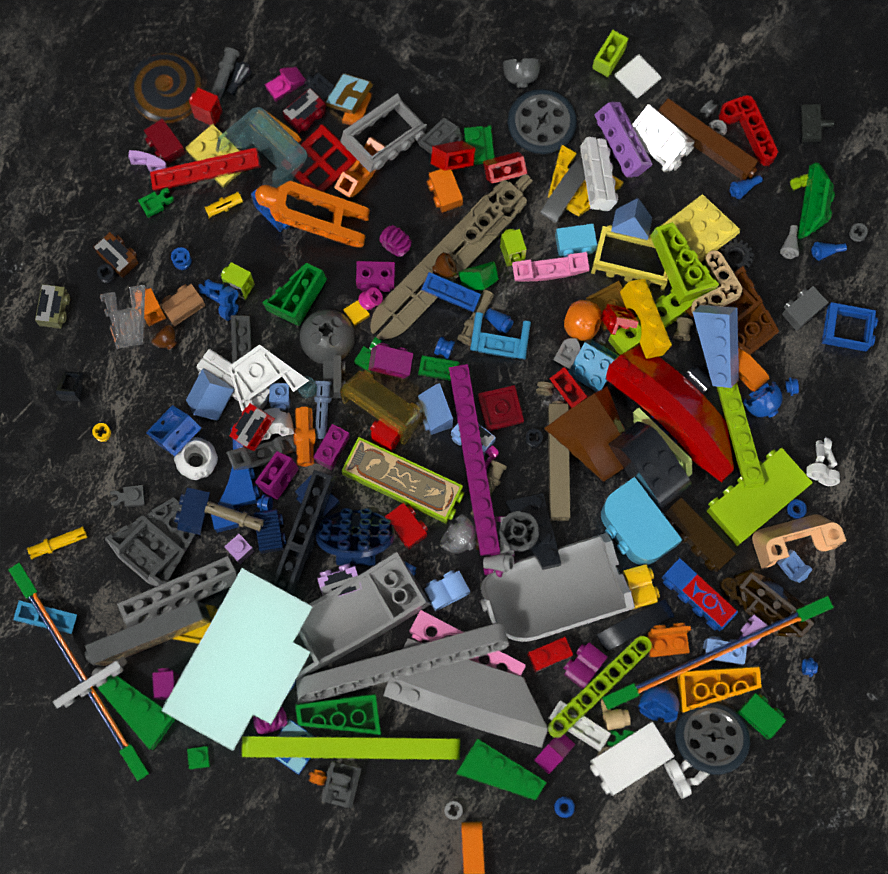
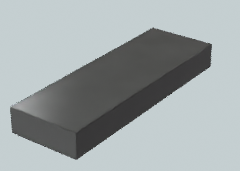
(240, 336)

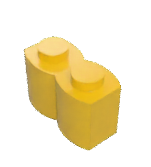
(641, 587)

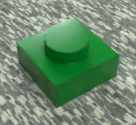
(198, 758)

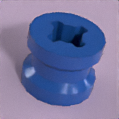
(183, 255)
(444, 347)

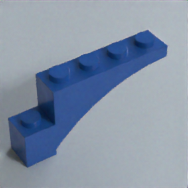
(238, 493)

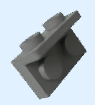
(441, 133)

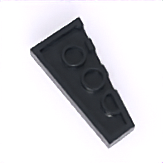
(545, 548)

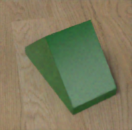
(479, 277)

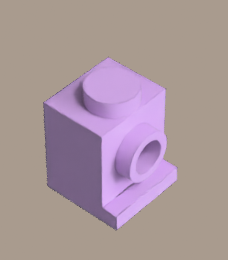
(755, 625)

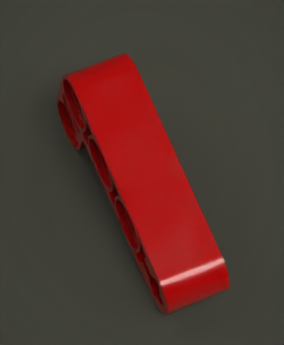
(751, 131)

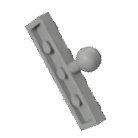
(98, 678)

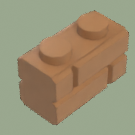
(182, 304)

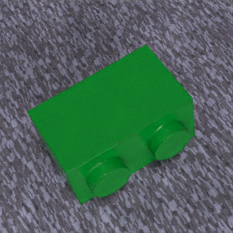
(762, 716)

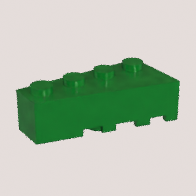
(137, 710)

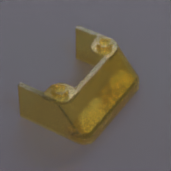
(382, 404)

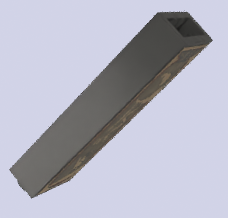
(148, 634)

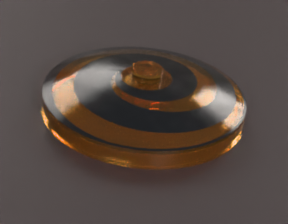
(163, 86)

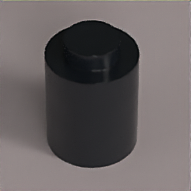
(699, 379)

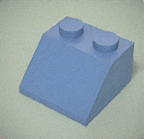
(435, 410)

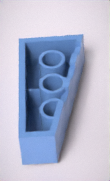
(719, 341)

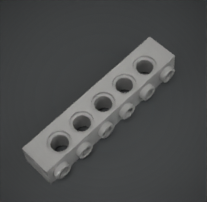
(178, 592)

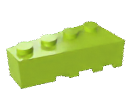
(681, 264)

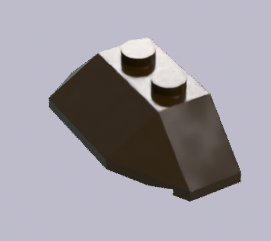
(771, 604)

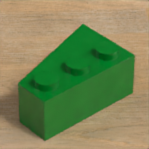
(297, 294)

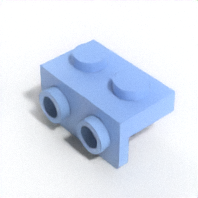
(736, 656)

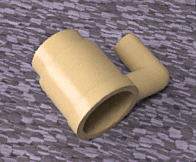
(615, 718)

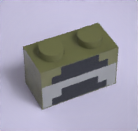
(52, 306)

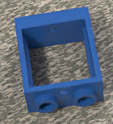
(851, 311)
(166, 435)

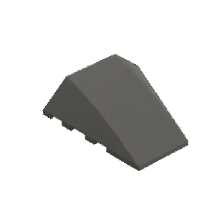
(152, 543)

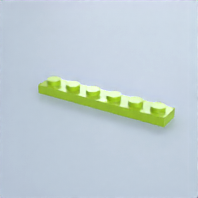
(741, 436)

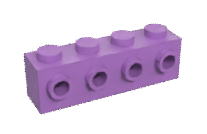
(623, 139)

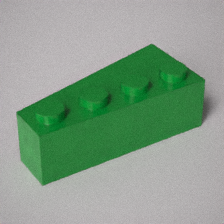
(345, 713)
(497, 770)

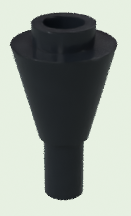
(241, 72)

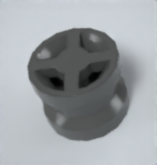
(339, 782)

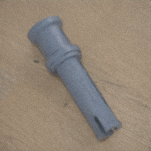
(322, 399)

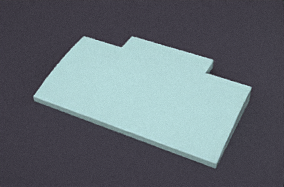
(242, 661)

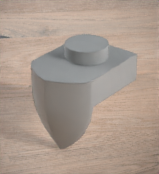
(568, 352)

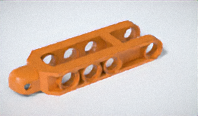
(276, 198)

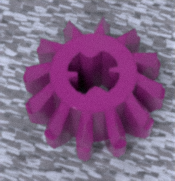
(395, 240)
(278, 722)

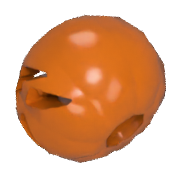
(583, 320)

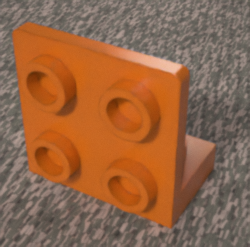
(669, 640)

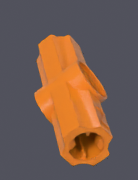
(304, 436)

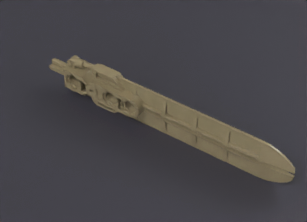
(463, 258)

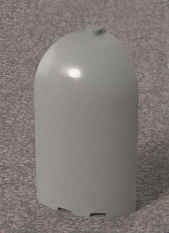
(552, 600)

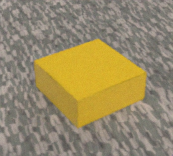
(356, 313)

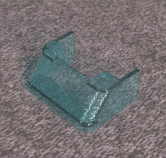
(270, 139)

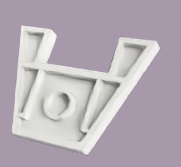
(258, 371)

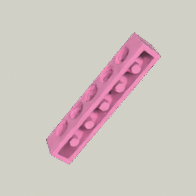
(444, 630)

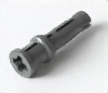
(226, 67)

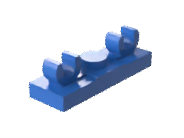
(450, 292)

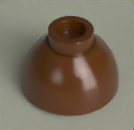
(444, 266)
(165, 338)

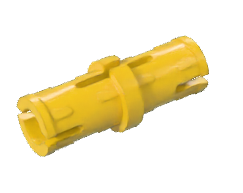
(211, 209)

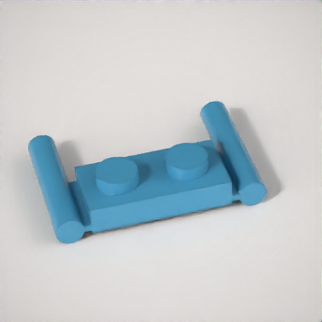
(499, 344)

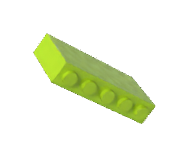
(747, 509)

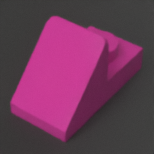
(285, 83)

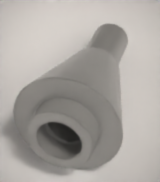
(790, 247)

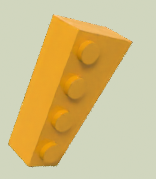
(707, 686)

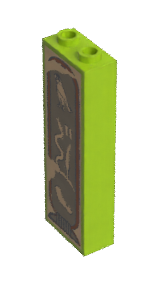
(403, 480)

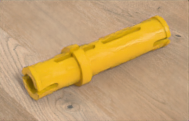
(48, 546)

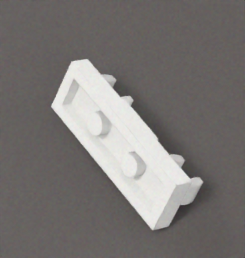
(584, 728)

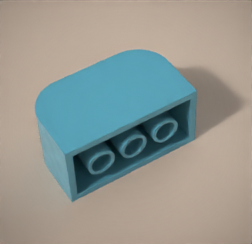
(638, 524)

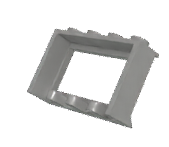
(391, 150)

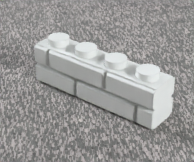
(598, 174)
(219, 367)

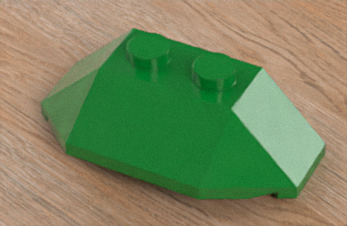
(816, 201)

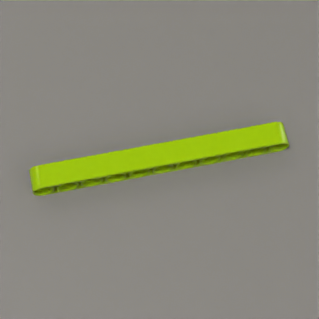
(350, 748)

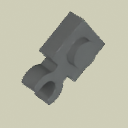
(132, 496)

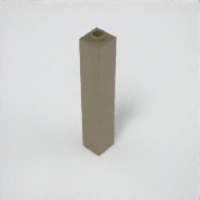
(558, 469)

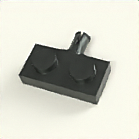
(813, 123)

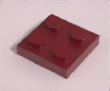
(500, 408)

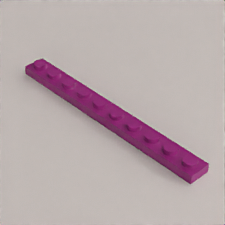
(474, 460)

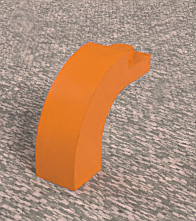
(355, 178)

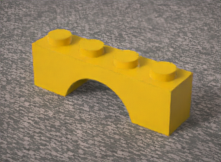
(653, 333)

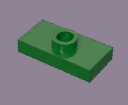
(436, 367)

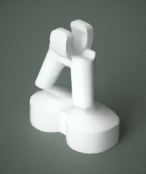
(820, 471)
(676, 774)

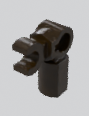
(729, 585)

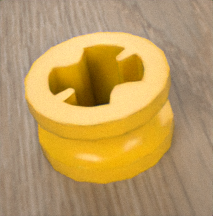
(98, 427)

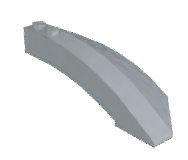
(353, 619)
(474, 697)

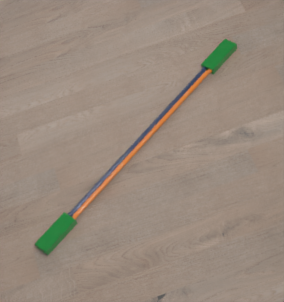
(29, 590)
(631, 691)

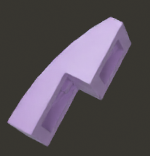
(152, 162)

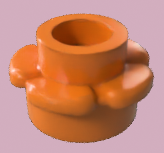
(318, 777)

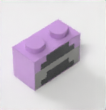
(332, 580)

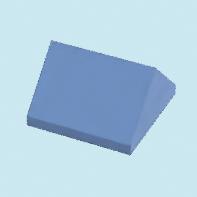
(632, 220)
(209, 395)

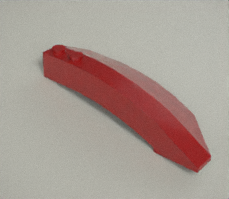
(676, 407)

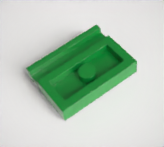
(482, 141)

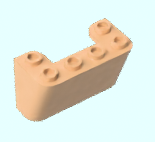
(824, 533)

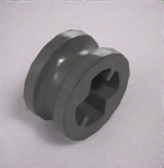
(709, 108)
(861, 227)

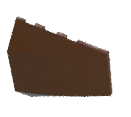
(754, 321)
(588, 431)

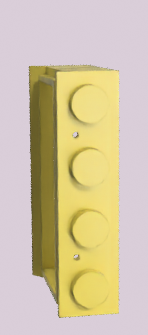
(629, 273)

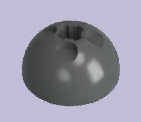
(324, 345)

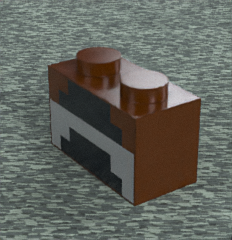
(116, 254)

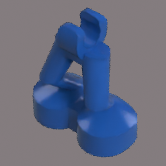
(226, 297)

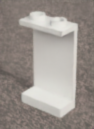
(631, 759)

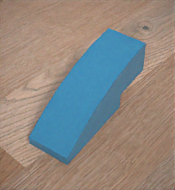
(28, 614)

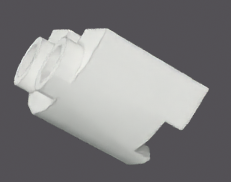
(282, 423)

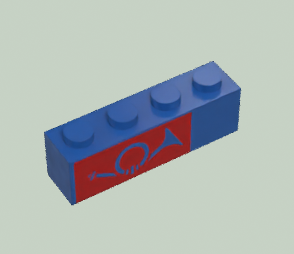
(699, 595)

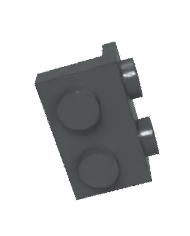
(333, 372)
(338, 797)

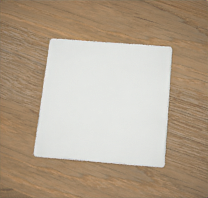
(638, 76)

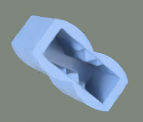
(447, 590)

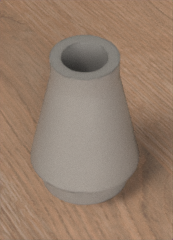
(500, 562)

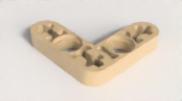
(724, 285)

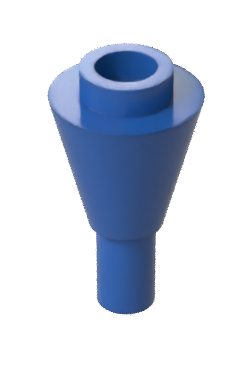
(740, 188)
(823, 250)

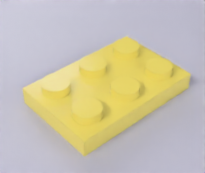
(205, 147)

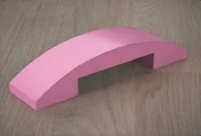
(551, 268)

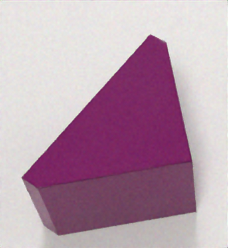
(554, 753)

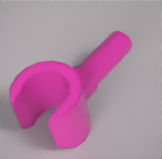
(492, 452)

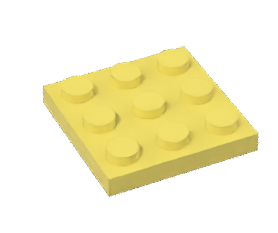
(704, 227)

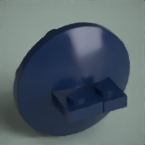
(355, 537)

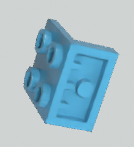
(592, 365)

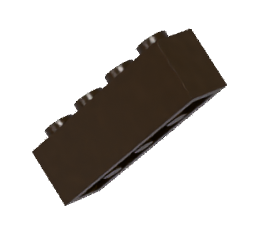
(698, 535)

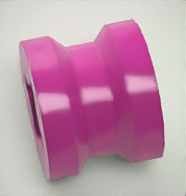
(370, 298)

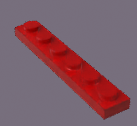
(205, 169)

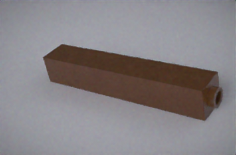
(710, 141)

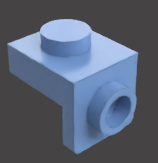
(279, 396)
(794, 567)

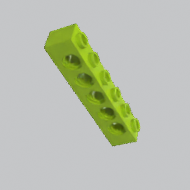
(623, 344)

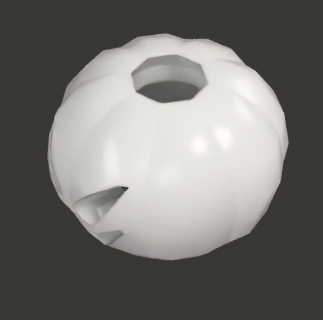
(200, 448)

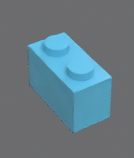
(576, 240)

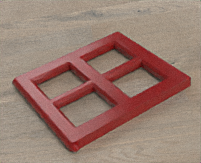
(320, 160)

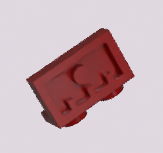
(618, 316)

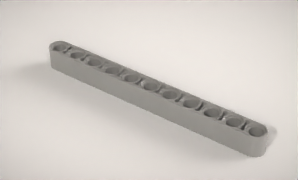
(402, 663)

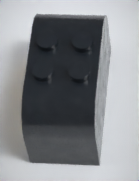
(651, 462)

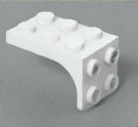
(662, 138)

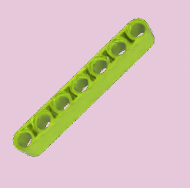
(595, 694)

